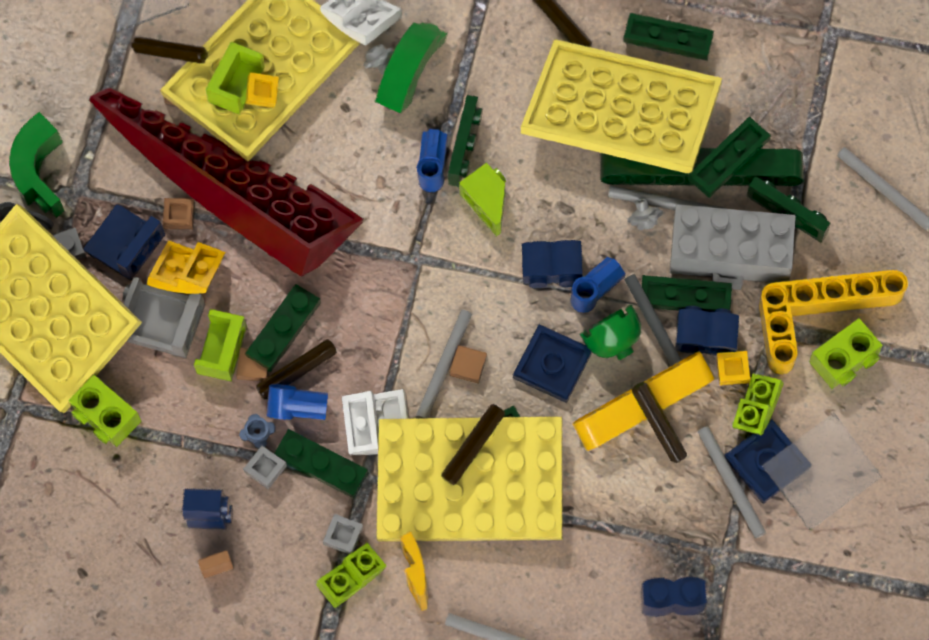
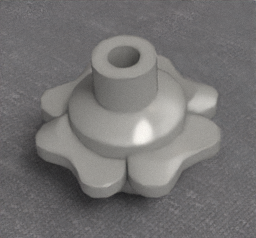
(378, 57)
(645, 216)

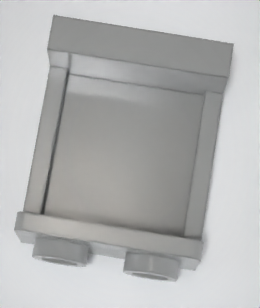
(166, 317)

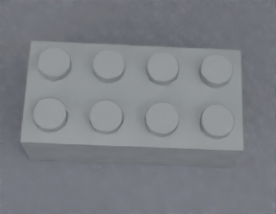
(732, 243)

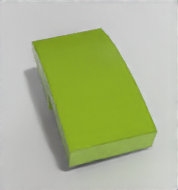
(759, 404)
(351, 576)

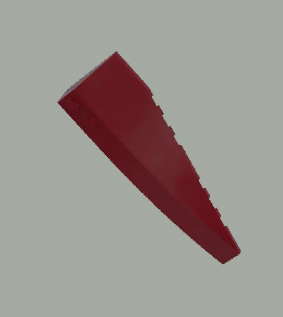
(265, 208)

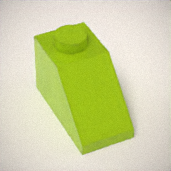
(485, 195)

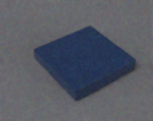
(552, 363)
(752, 454)

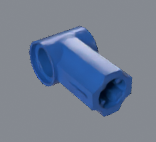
(432, 160)
(597, 283)
(287, 403)

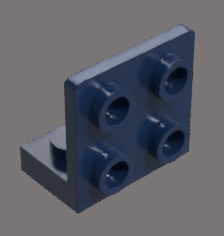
(125, 241)

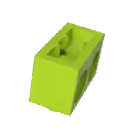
(841, 349)
(109, 407)

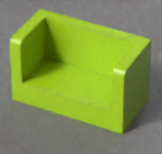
(230, 78)
(221, 345)

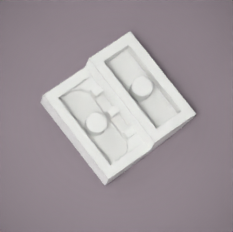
(361, 18)
(363, 415)

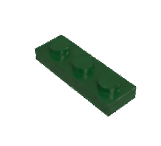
(668, 36)
(465, 140)
(729, 157)
(808, 221)
(679, 293)
(283, 327)
(321, 463)

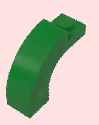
(407, 64)
(27, 154)

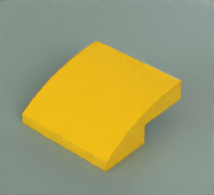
(185, 269)
(415, 573)

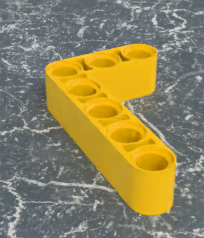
(820, 303)

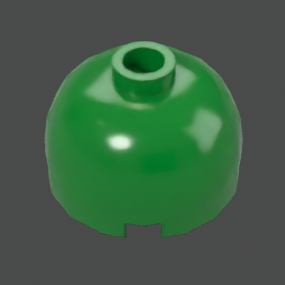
(614, 334)

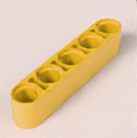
(624, 411)

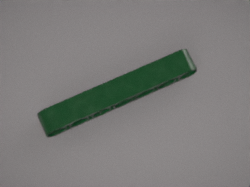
(778, 166)

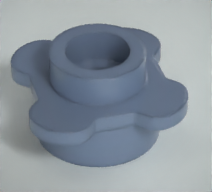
(256, 422)

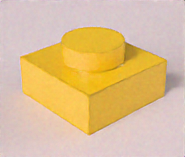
(261, 90)
(733, 368)

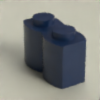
(551, 263)
(706, 331)
(206, 509)
(664, 596)

